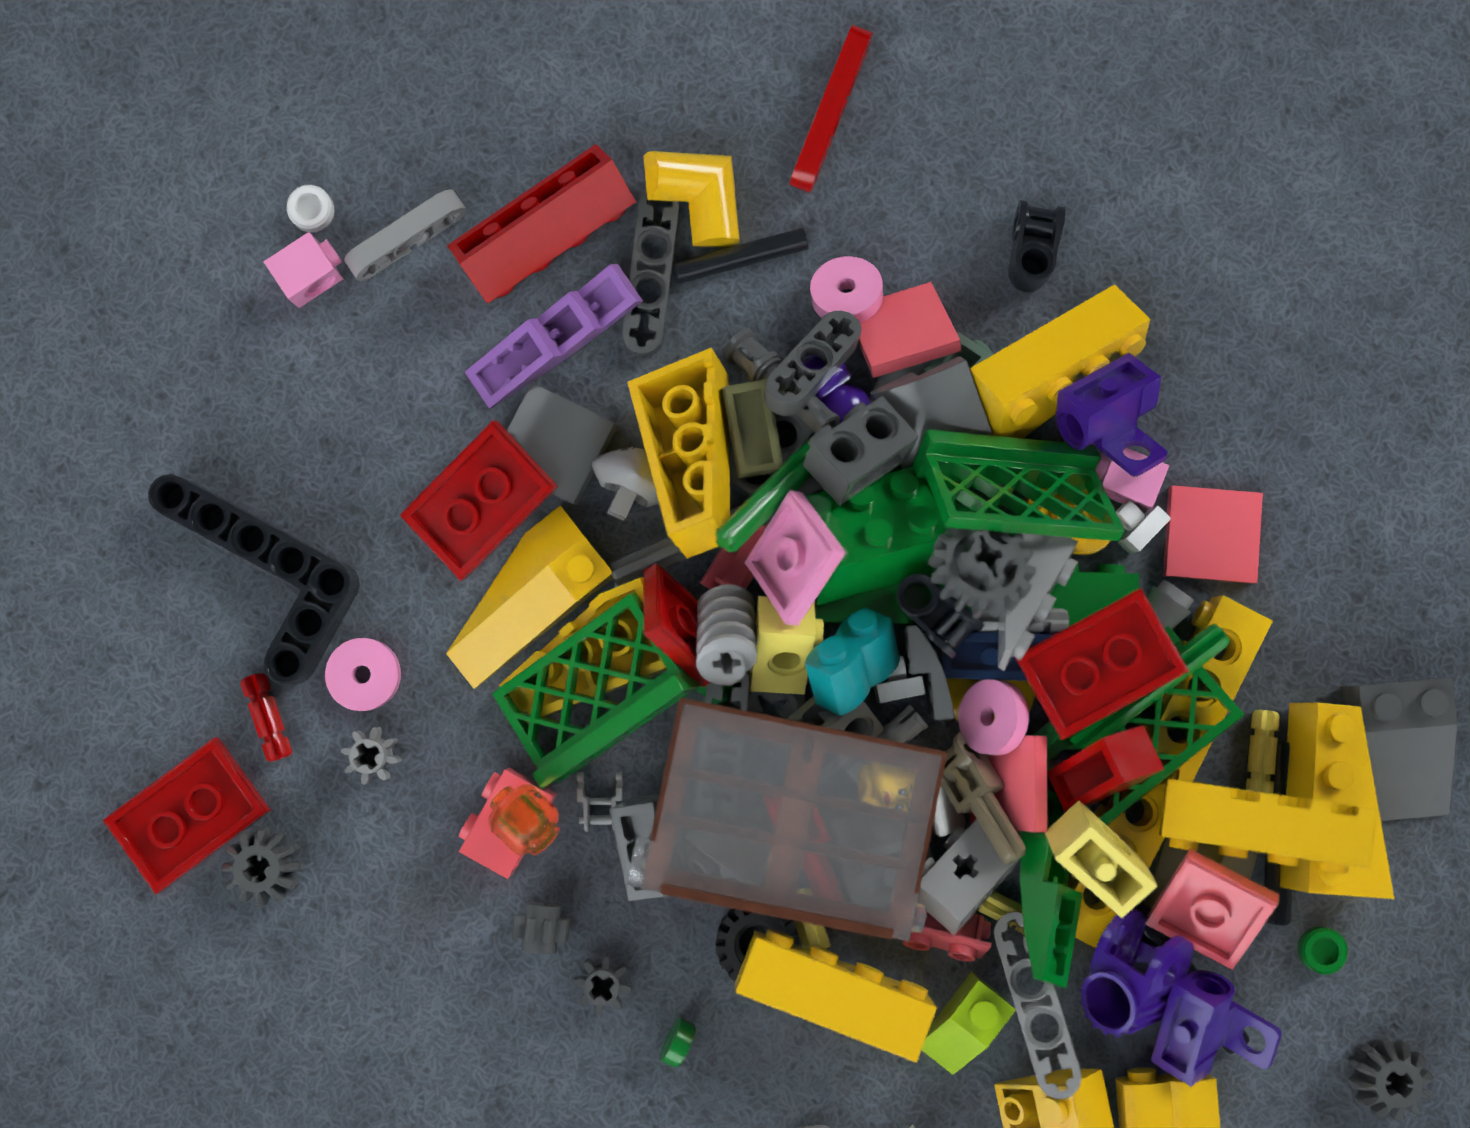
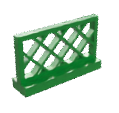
(1022, 467)
(603, 730)
(1056, 746)

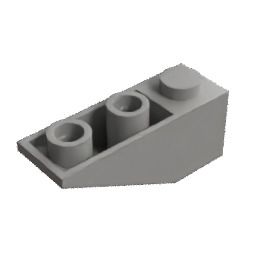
(1052, 566)

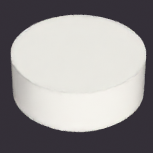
(310, 208)

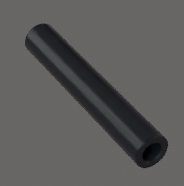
(741, 255)

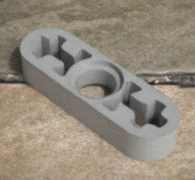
(398, 237)

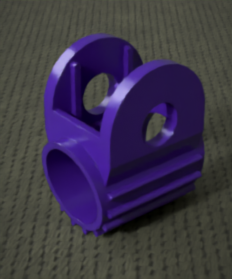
(1117, 994)

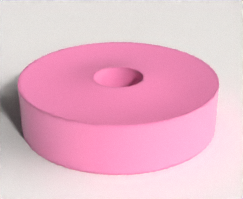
(844, 274)
(342, 680)
(1010, 718)

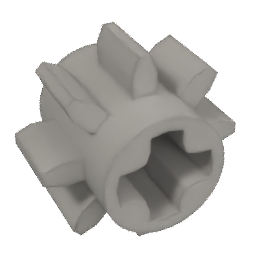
(359, 751)

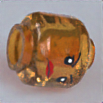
(524, 819)

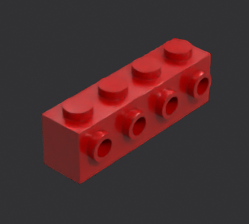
(542, 223)

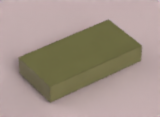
(752, 429)

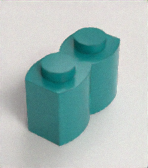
(852, 661)

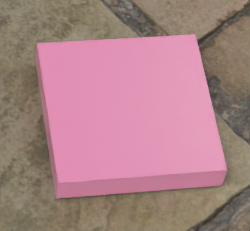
(794, 557)

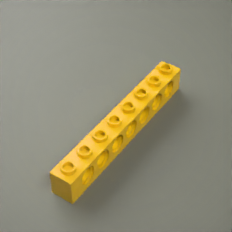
(1246, 633)

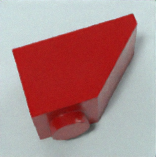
(1105, 768)

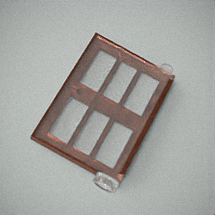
(792, 821)

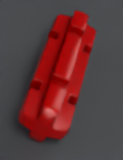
(266, 717)

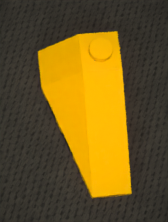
(536, 588)

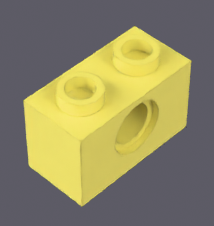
(782, 650)
(1100, 859)

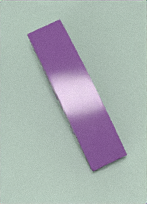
(553, 336)

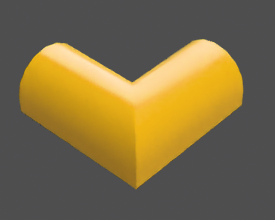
(702, 182)

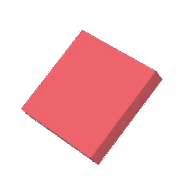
(907, 331)
(1212, 534)
(1025, 784)
(1212, 908)

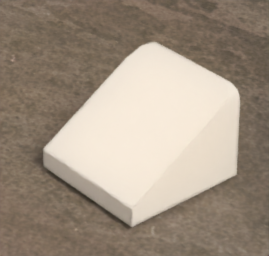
(946, 817)

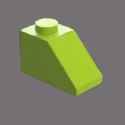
(967, 1024)

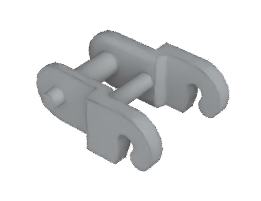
(589, 819)

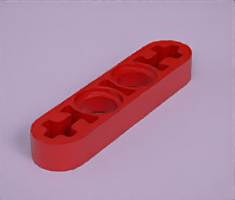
(831, 108)

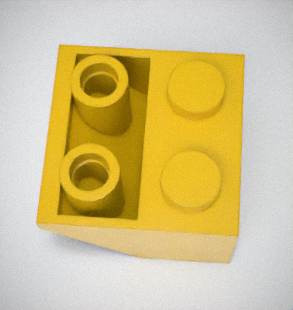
(1027, 1106)

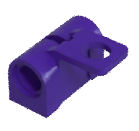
(1106, 411)
(1201, 1021)

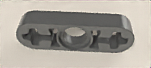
(809, 380)

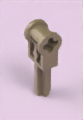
(972, 787)

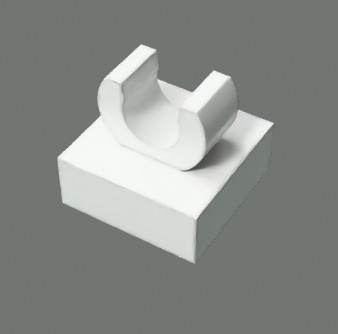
(1140, 526)
(899, 686)

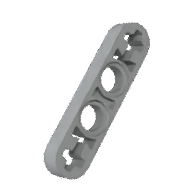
(1033, 1005)

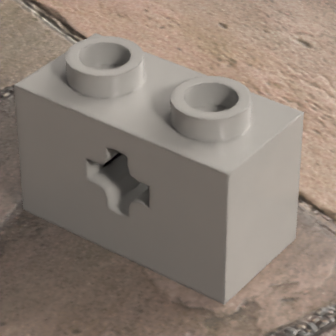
(956, 899)

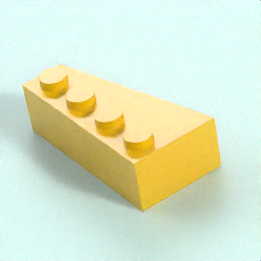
(1024, 378)
(687, 446)
(1333, 765)
(1268, 824)
(836, 993)

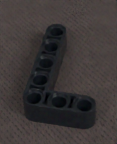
(271, 557)

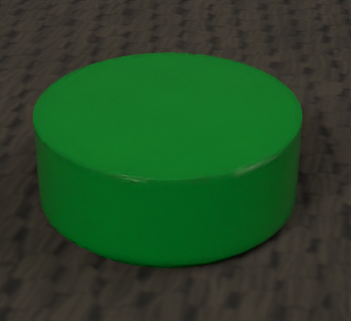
(1322, 950)
(678, 1042)

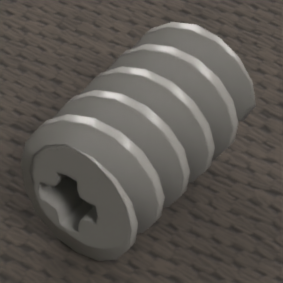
(726, 634)

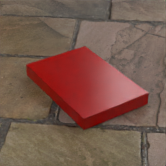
(478, 500)
(1101, 664)
(186, 815)

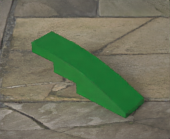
(1048, 904)

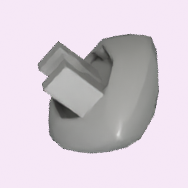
(629, 476)

